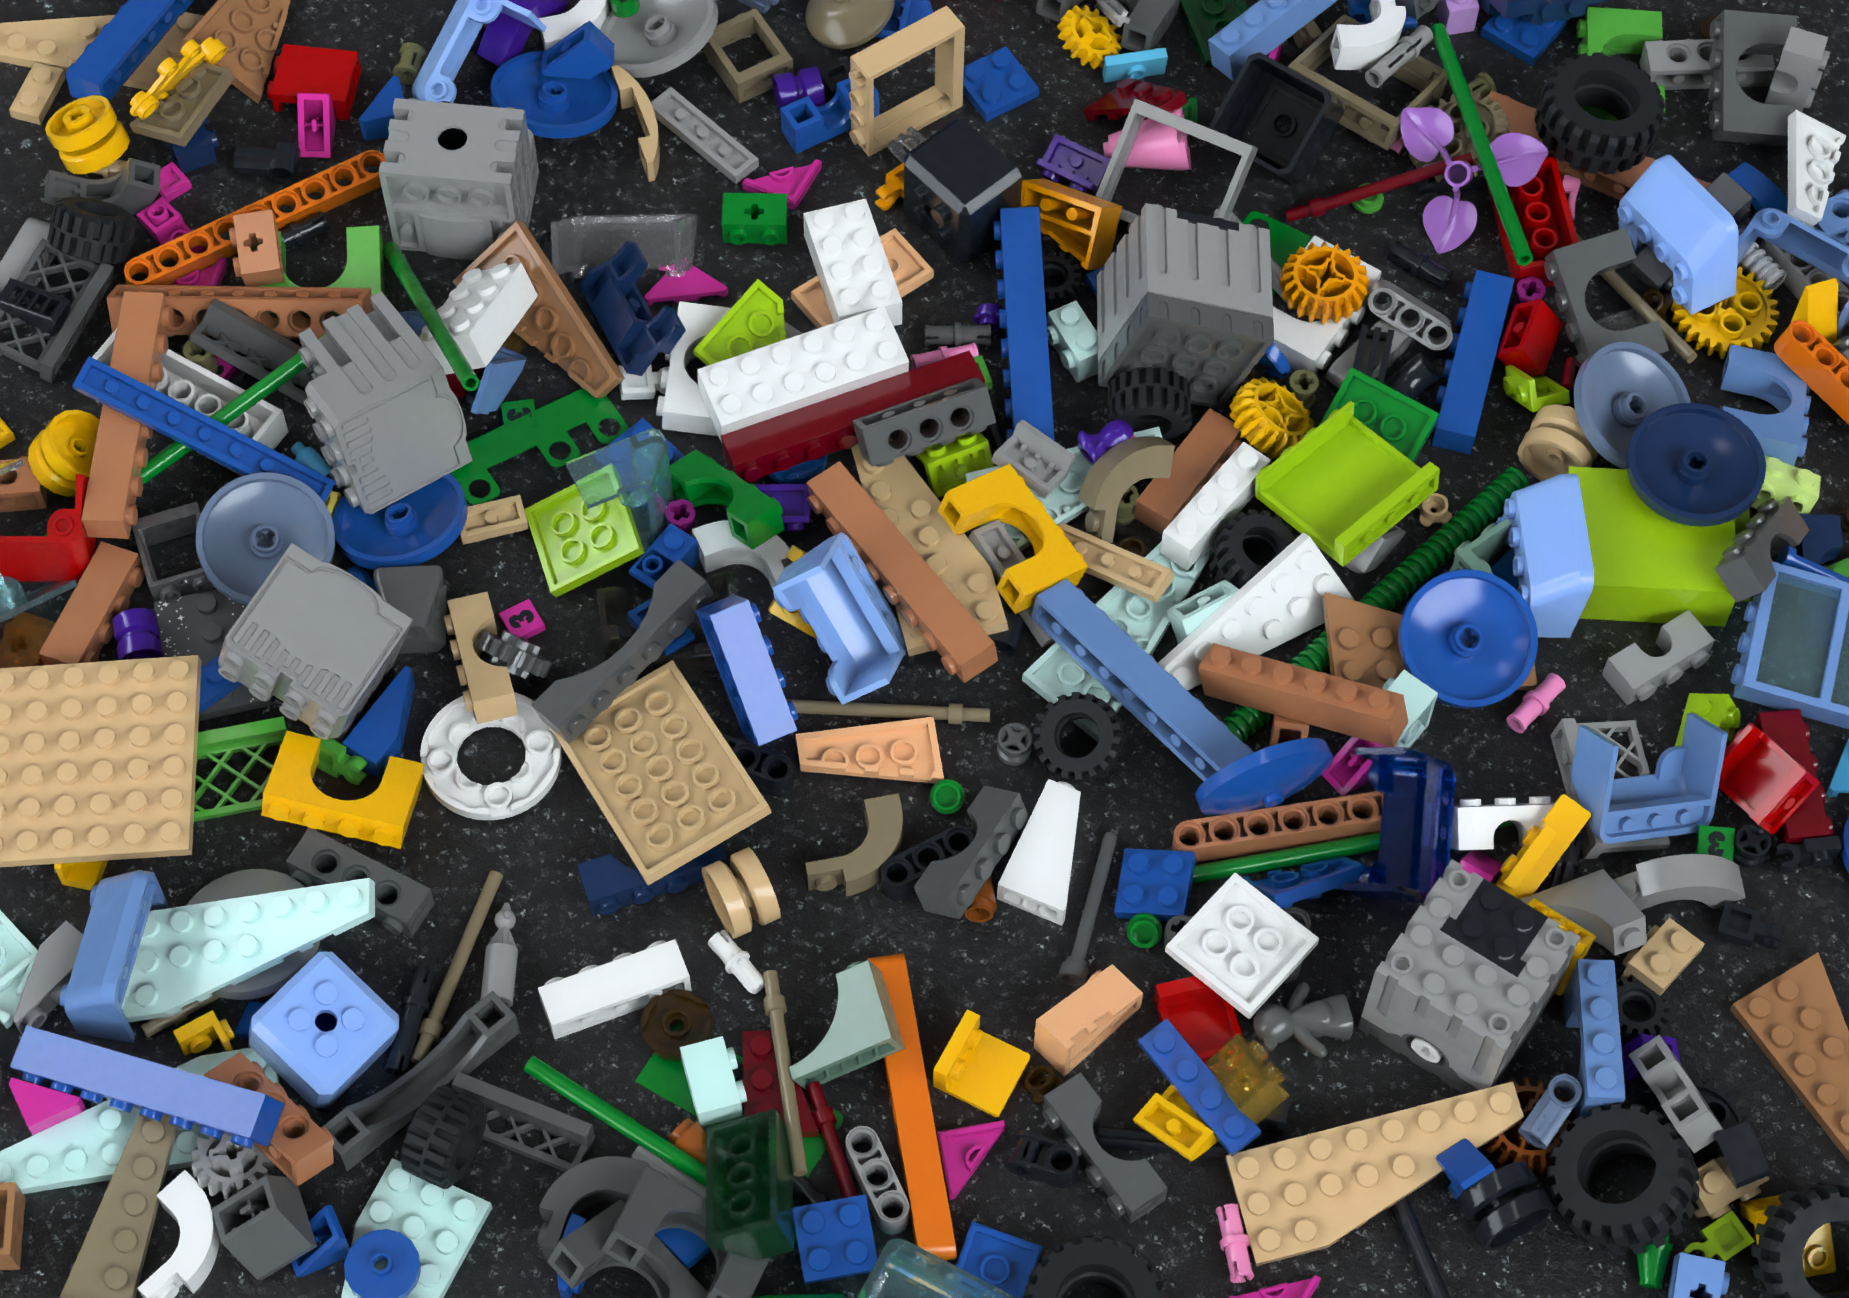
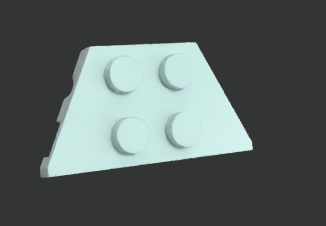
(16, 962)

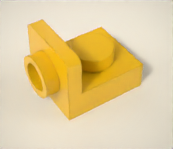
(201, 1032)

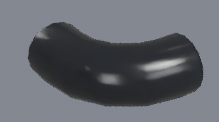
(1413, 377)

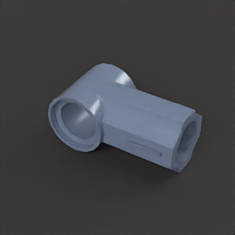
(1550, 1112)

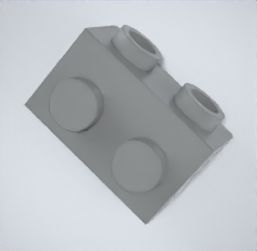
(1035, 458)

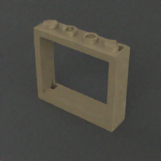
(1360, 114)

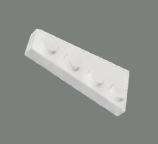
(1811, 160)

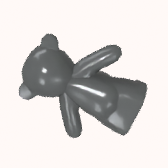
(1304, 1022)

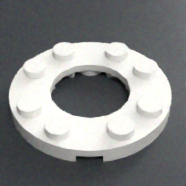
(498, 799)

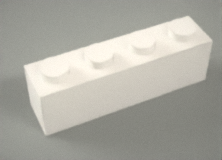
(1213, 507)
(613, 988)

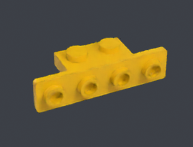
(1542, 848)

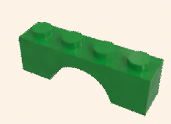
(750, 512)

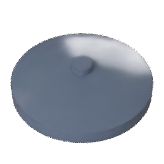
(1618, 391)
(252, 526)

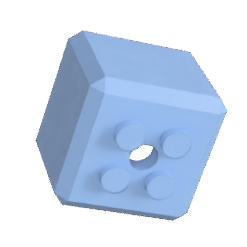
(316, 1061)

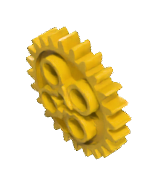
(1749, 326)

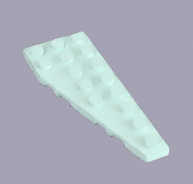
(224, 942)
(92, 1142)
(433, 1218)

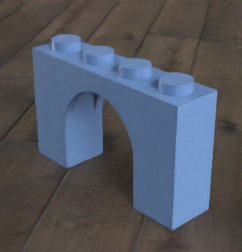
(1770, 379)
(1592, 1006)

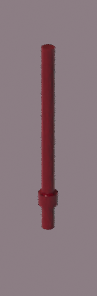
(1318, 206)
(825, 1121)

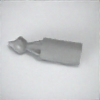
(501, 959)

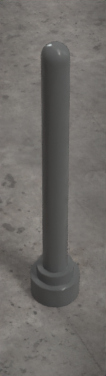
(1075, 970)

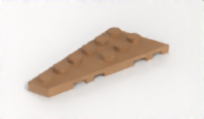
(251, 35)
(554, 318)
(1365, 642)
(1806, 1040)

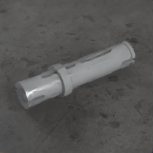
(1406, 50)

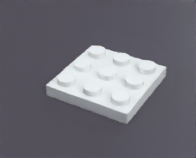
(1242, 945)

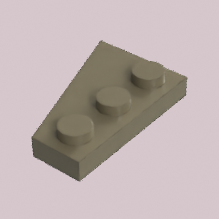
(186, 109)

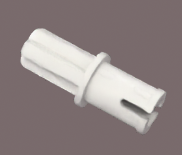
(736, 961)

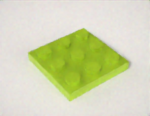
(579, 541)

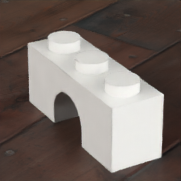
(1475, 823)

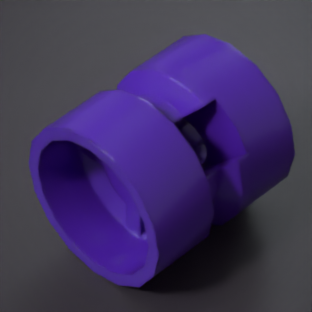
(792, 88)
(137, 634)

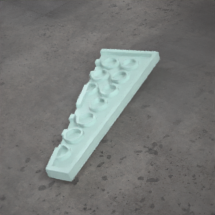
(1142, 619)

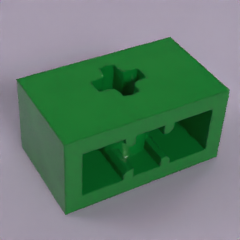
(755, 218)

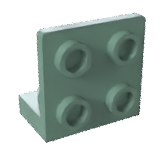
(1483, 550)

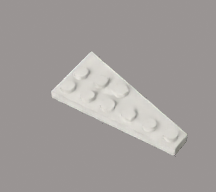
(1265, 612)

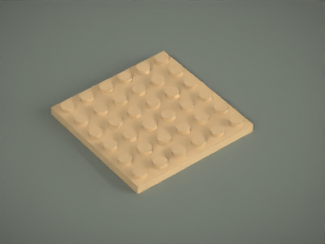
(98, 760)

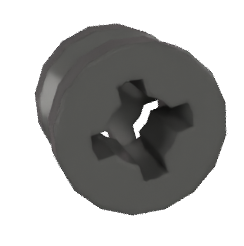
(1014, 735)

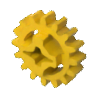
(1088, 35)

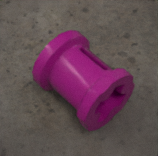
(1529, 290)
(676, 515)

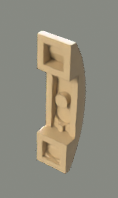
(630, 95)

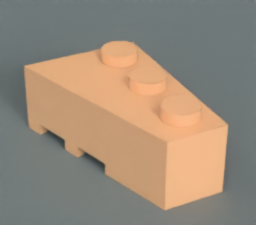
(1086, 1018)

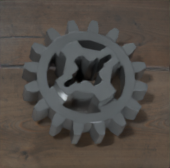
(515, 653)

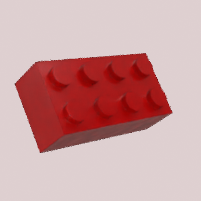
(1544, 220)

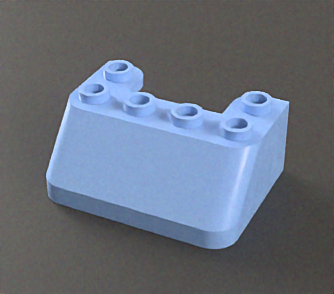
(1684, 231)
(1551, 552)
(846, 614)

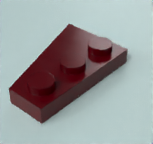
(1120, 100)
(762, 1081)

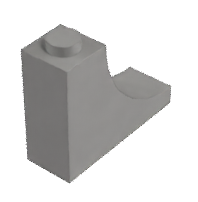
(1600, 908)

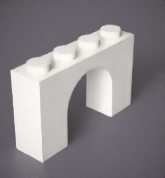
(1311, 344)
(683, 405)

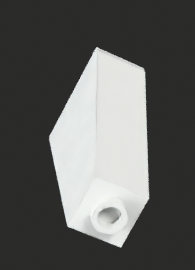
(1042, 860)

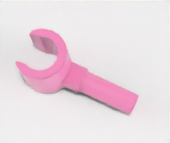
(1571, 188)

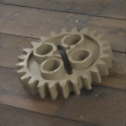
(1493, 121)

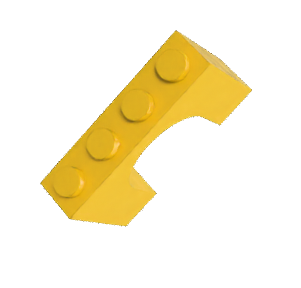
(1007, 497)
(375, 818)

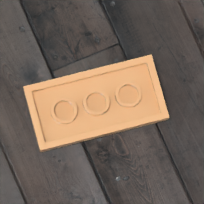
(906, 266)

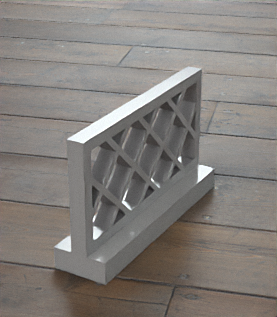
(1564, 743)

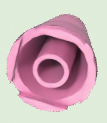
(1155, 147)

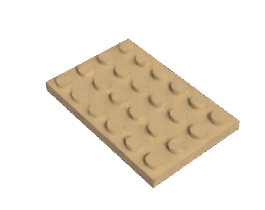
(664, 774)

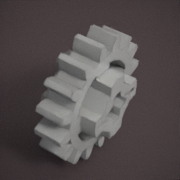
(227, 1165)

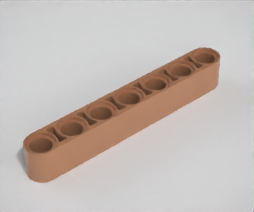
(1277, 835)

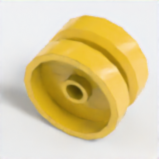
(87, 134)
(64, 451)

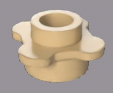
(1440, 504)

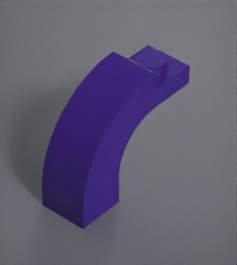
(507, 36)

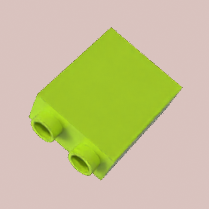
(1648, 563)

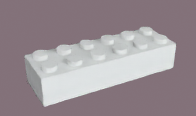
(801, 370)
(209, 393)

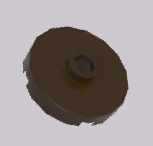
(674, 1008)

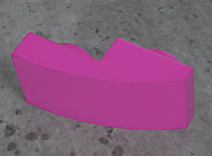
(164, 223)

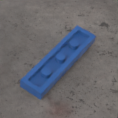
(1198, 1087)

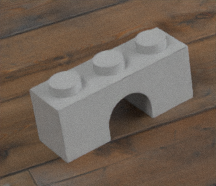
(1798, 69)
(1638, 675)
(1676, 1093)

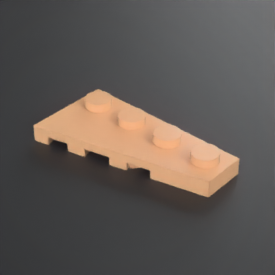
(882, 750)

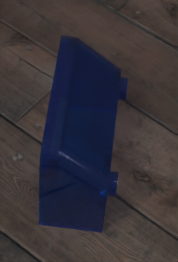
(1413, 824)

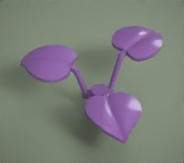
(1448, 219)

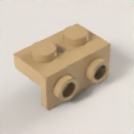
(1663, 957)
(1719, 1191)

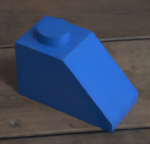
(579, 54)

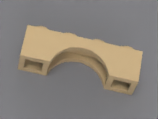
(489, 686)

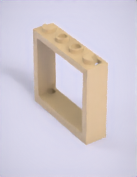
(936, 30)

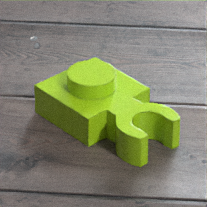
(1722, 1238)

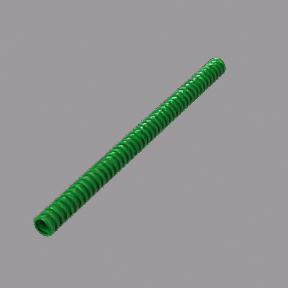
(1402, 580)

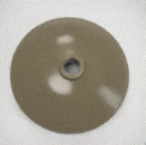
(847, 22)

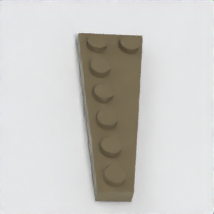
(122, 1228)

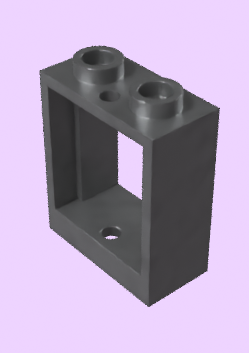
(165, 527)

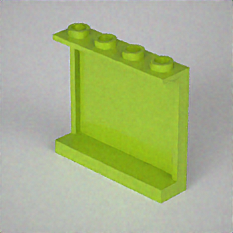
(1344, 485)

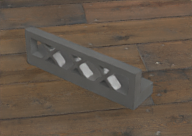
(260, 345)
(532, 1116)

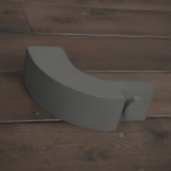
(130, 189)
(582, 1186)

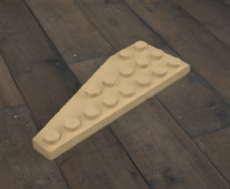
(65, 39)
(953, 558)
(1332, 1181)

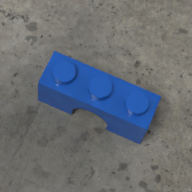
(809, 125)

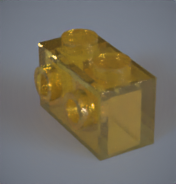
(1248, 1078)

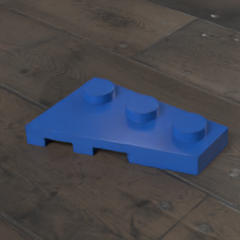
(1310, 883)

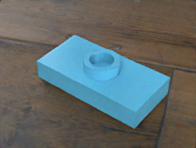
(1134, 65)

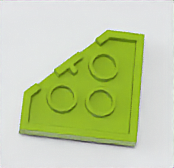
(749, 325)

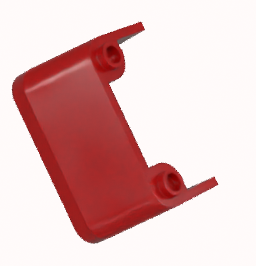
(53, 557)

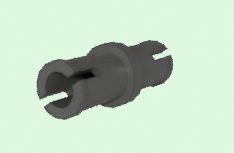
(957, 334)

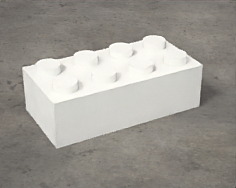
(851, 261)
(483, 312)

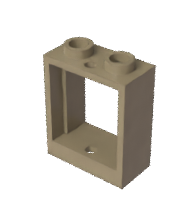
(748, 82)

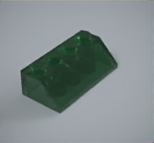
(749, 1187)

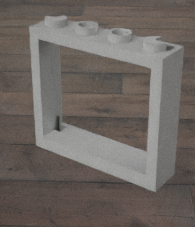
(1130, 132)

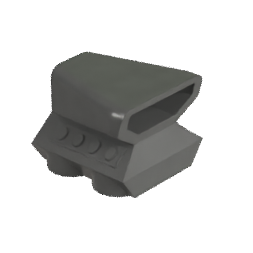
(419, 595)

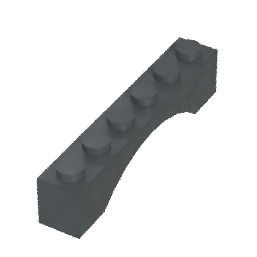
(577, 700)
(375, 1119)

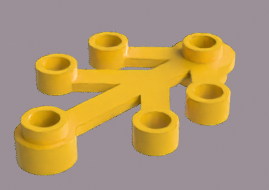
(172, 74)

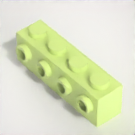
(1787, 480)

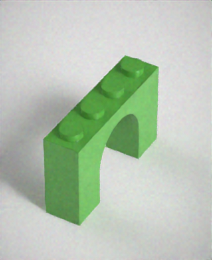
(1614, 33)
(363, 264)

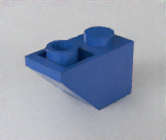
(663, 553)

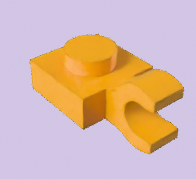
(892, 189)

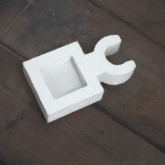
(641, 387)

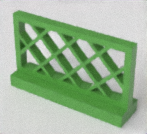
(233, 740)

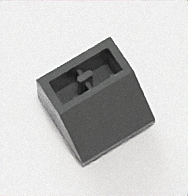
(265, 1225)

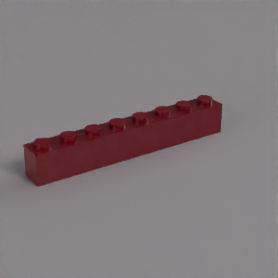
(828, 424)

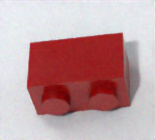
(1530, 337)

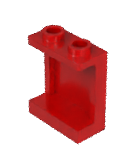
(316, 71)
(1764, 778)
(1197, 1014)

